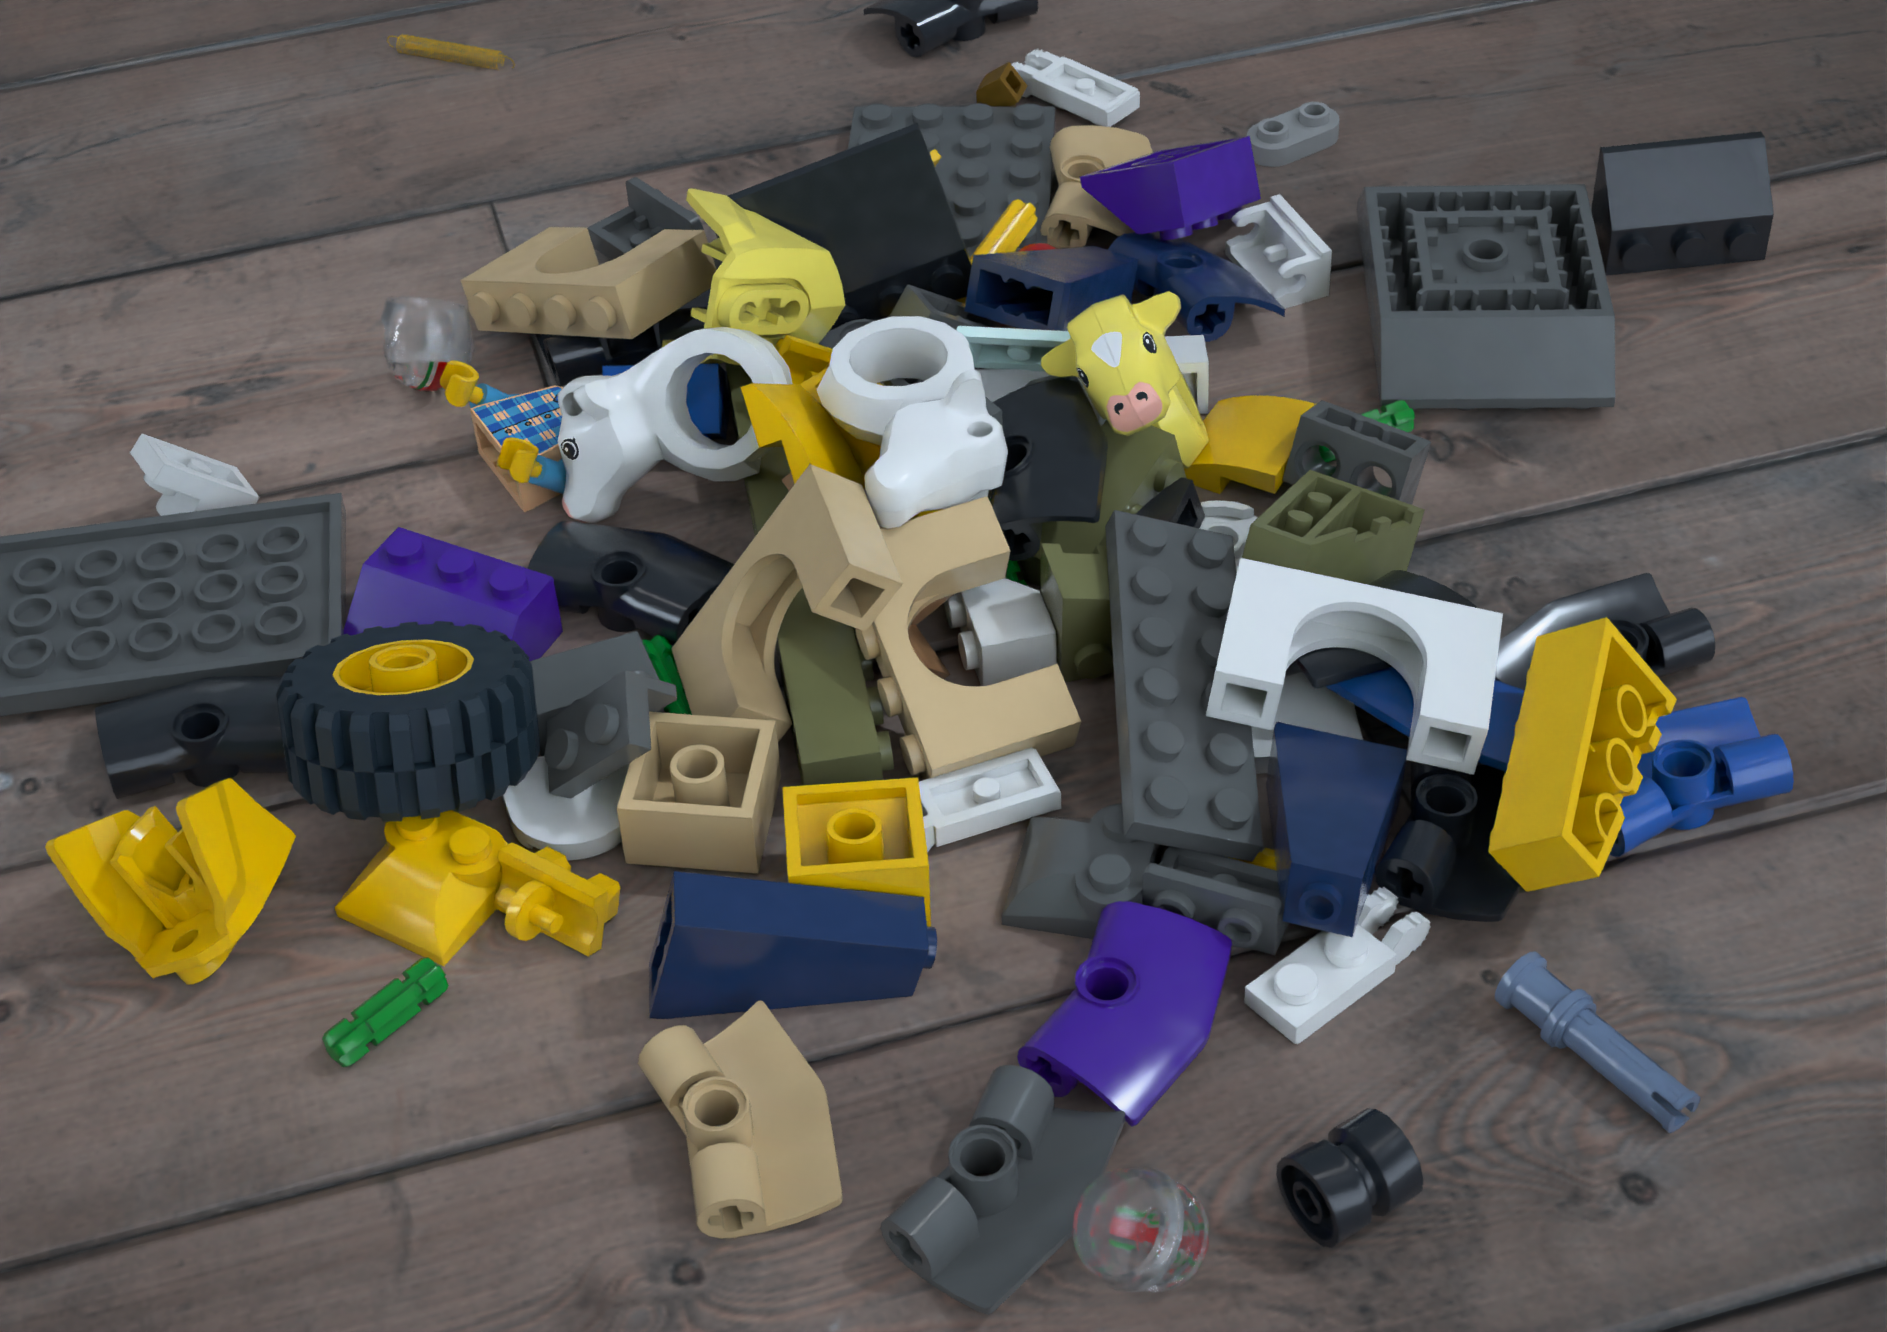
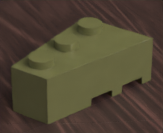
(1134, 474)
(1079, 607)

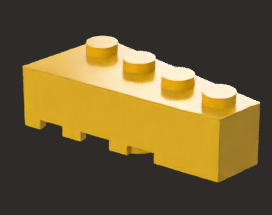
(1575, 754)

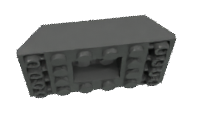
(1487, 297)

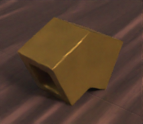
(1001, 87)

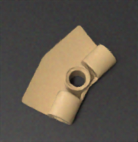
(1078, 153)
(776, 1139)

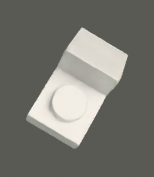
(189, 479)

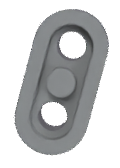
(1294, 134)

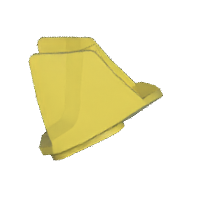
(767, 277)

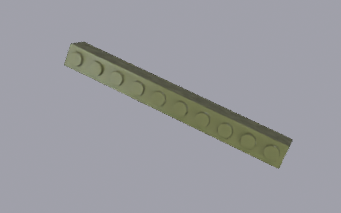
(816, 655)

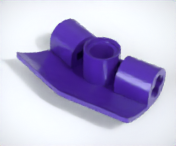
(1135, 1010)

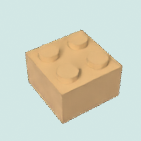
(701, 793)

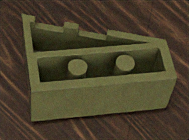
(1335, 530)

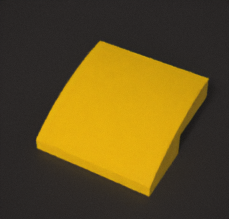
(795, 420)
(1247, 442)

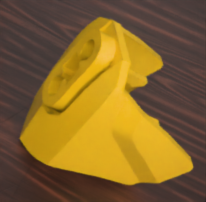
(176, 894)

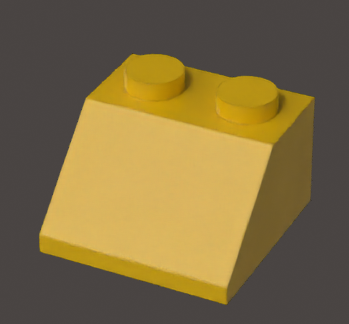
(858, 837)

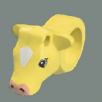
(1131, 369)

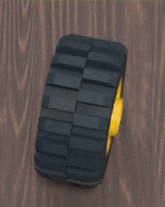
(408, 720)

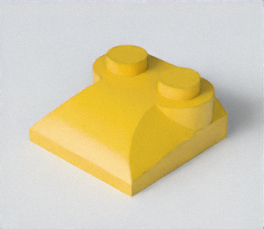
(428, 884)

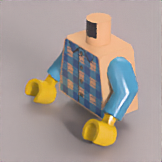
(513, 434)

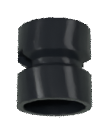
(1350, 1177)

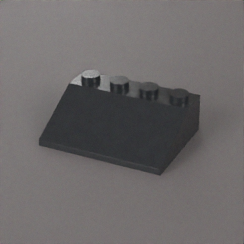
(877, 217)

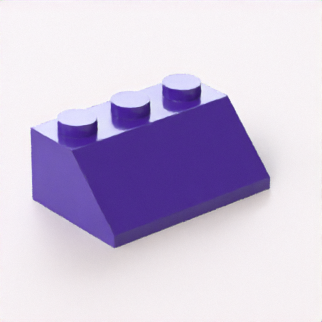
(1178, 187)
(434, 581)

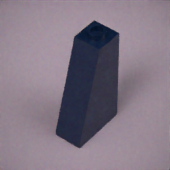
(1046, 285)
(1329, 821)
(782, 944)

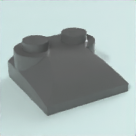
(1074, 871)

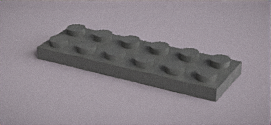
(1181, 772)

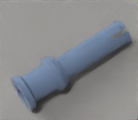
(1571, 1021)

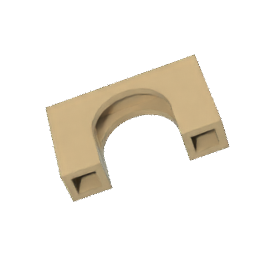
(561, 289)
(815, 541)
(945, 721)

